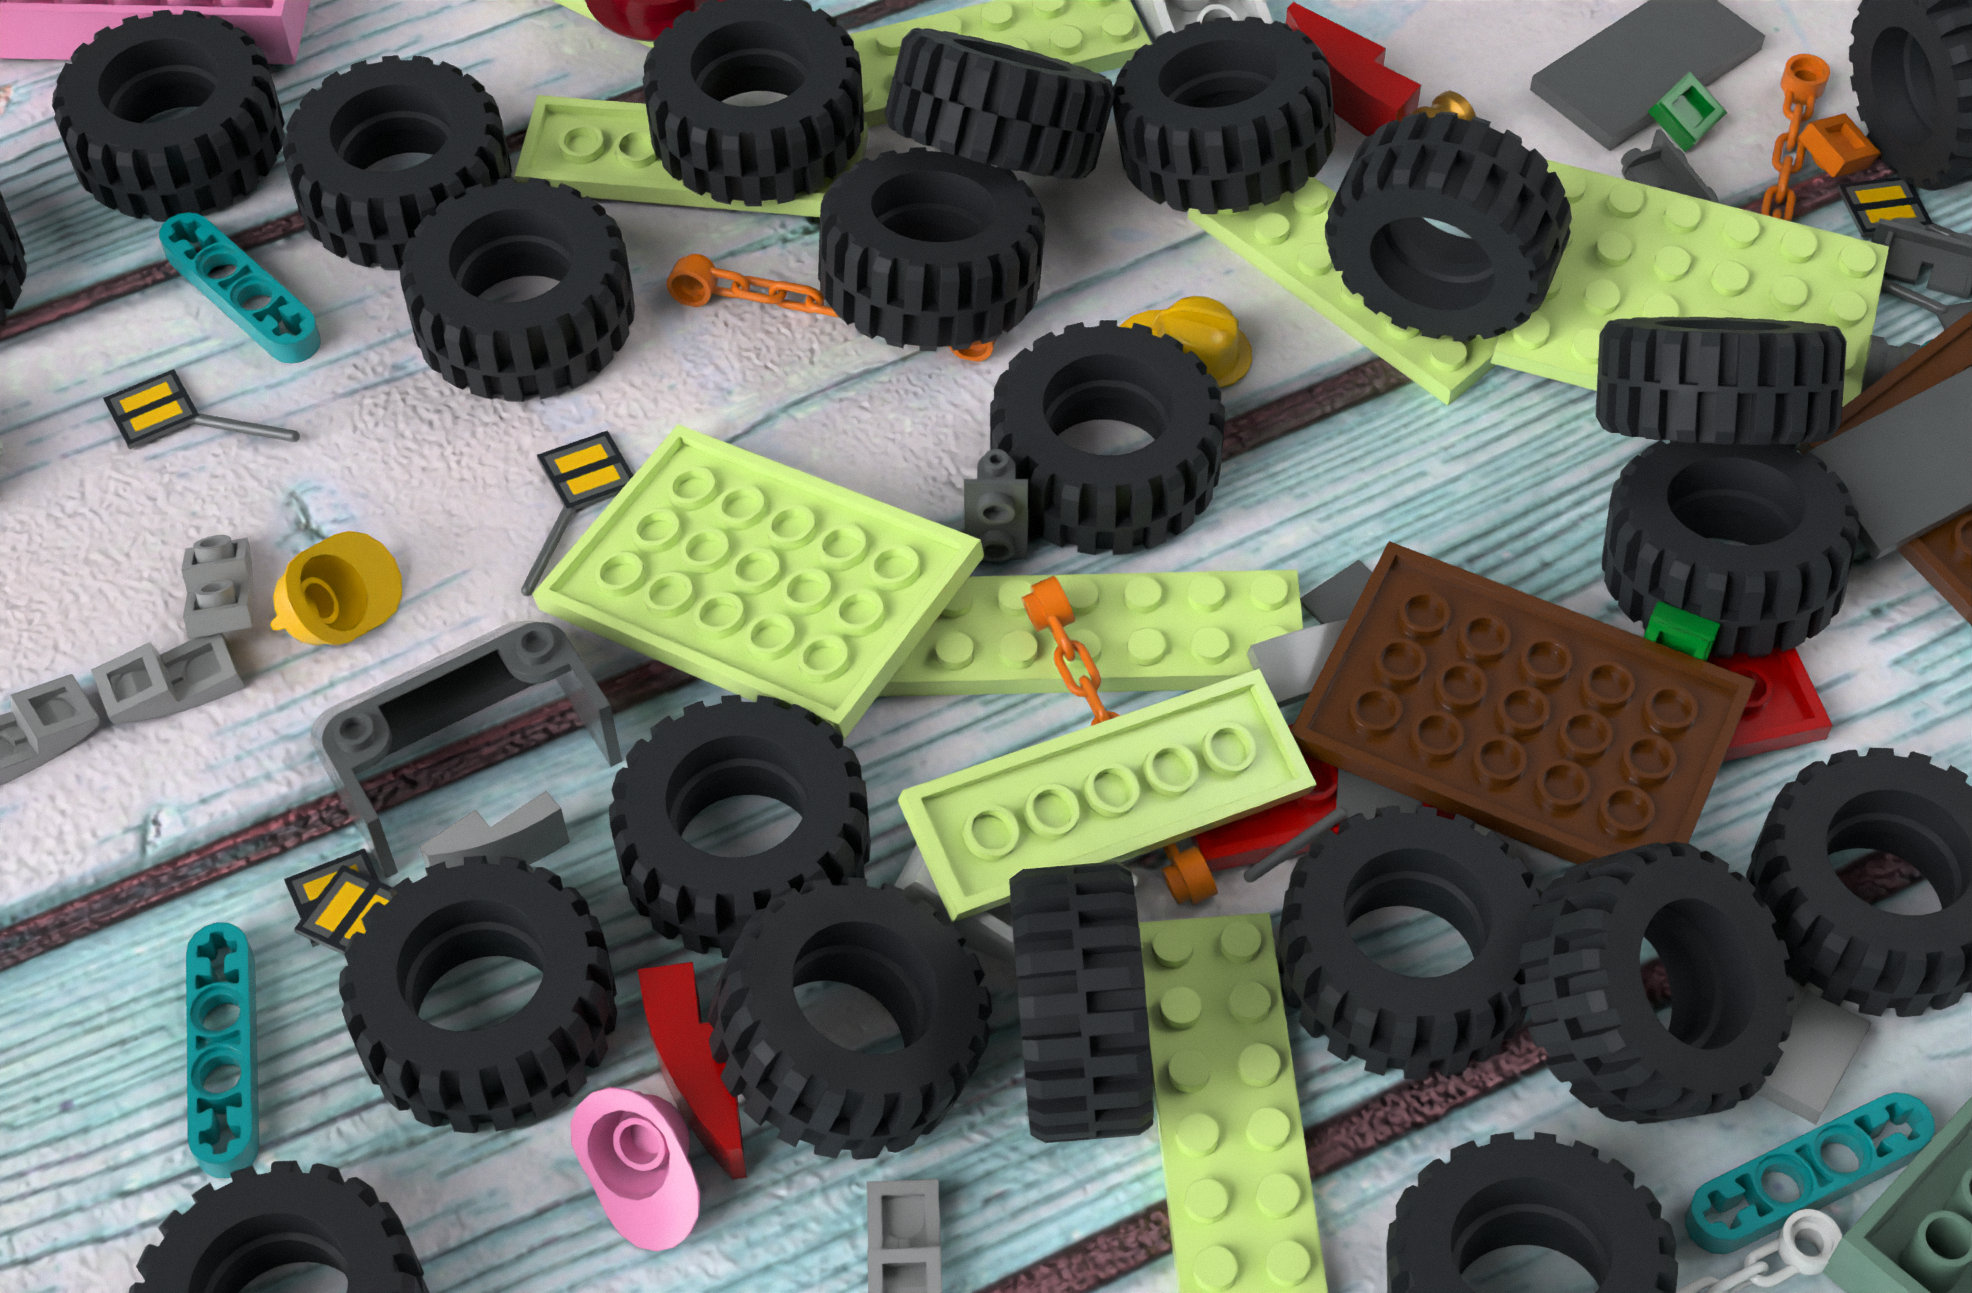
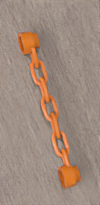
(1802, 83)
(696, 279)
(1048, 606)

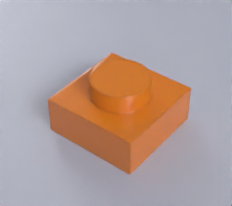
(1838, 145)

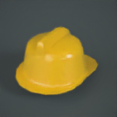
(1205, 329)
(337, 590)

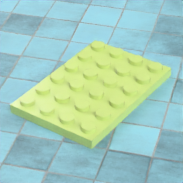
(1685, 256)
(760, 577)

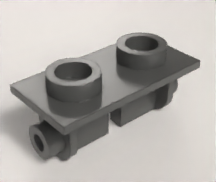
(1665, 168)
(1915, 246)
(997, 508)

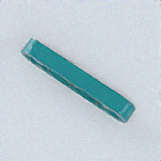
(245, 282)
(225, 1047)
(1804, 1164)

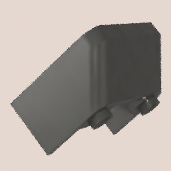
(442, 693)

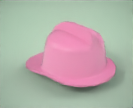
(638, 1165)

